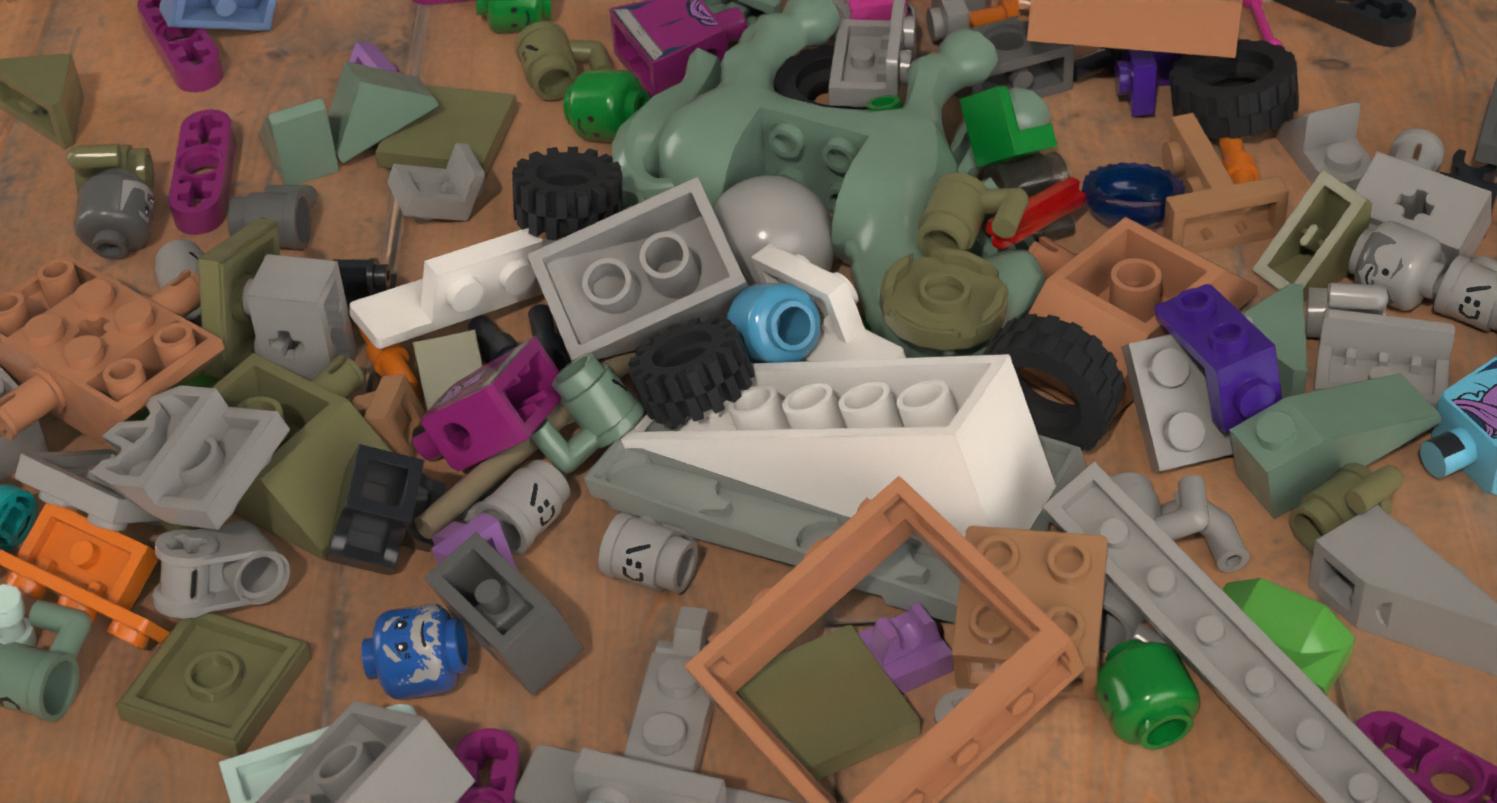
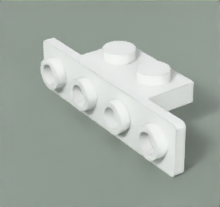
(452, 290)
(841, 326)

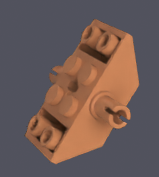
(1116, 287)
(95, 347)

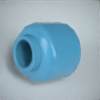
(775, 322)

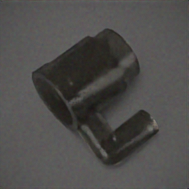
(1033, 175)

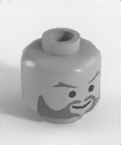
(1401, 260)

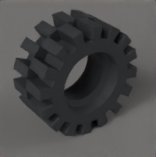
(565, 191)
(691, 370)

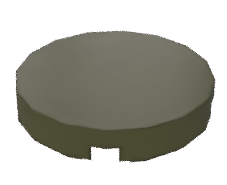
(941, 314)

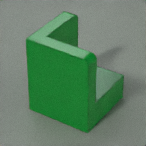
(995, 129)

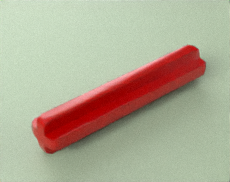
(1043, 210)

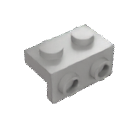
(871, 58)
(1375, 346)

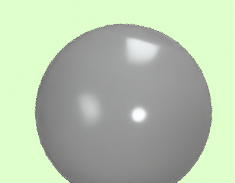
(775, 213)

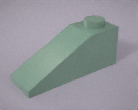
(1316, 433)

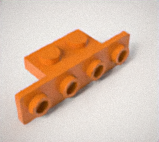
(88, 569)

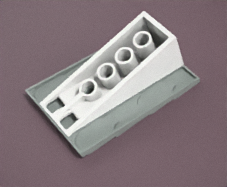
(829, 440)

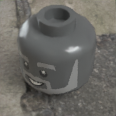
(114, 211)

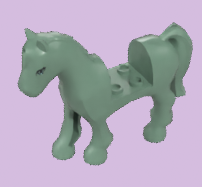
(861, 163)

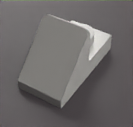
(1327, 142)

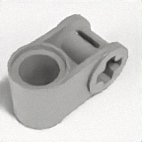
(217, 570)

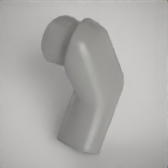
(1220, 537)

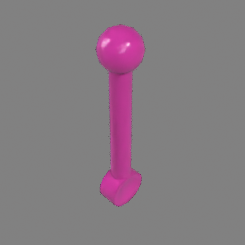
(1261, 21)

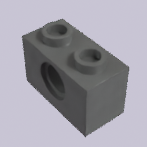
(1024, 63)
(504, 613)

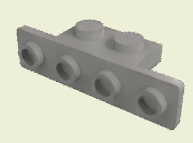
(602, 777)

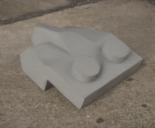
(190, 456)

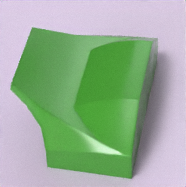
(1298, 626)

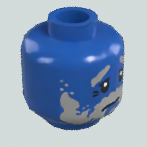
(416, 651)

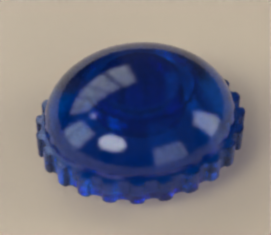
(1130, 192)

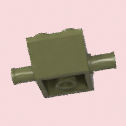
(304, 479)

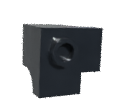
(378, 509)

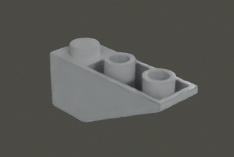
(1404, 590)

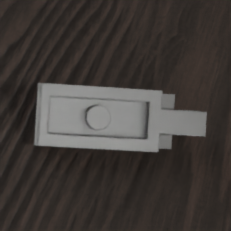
(672, 708)

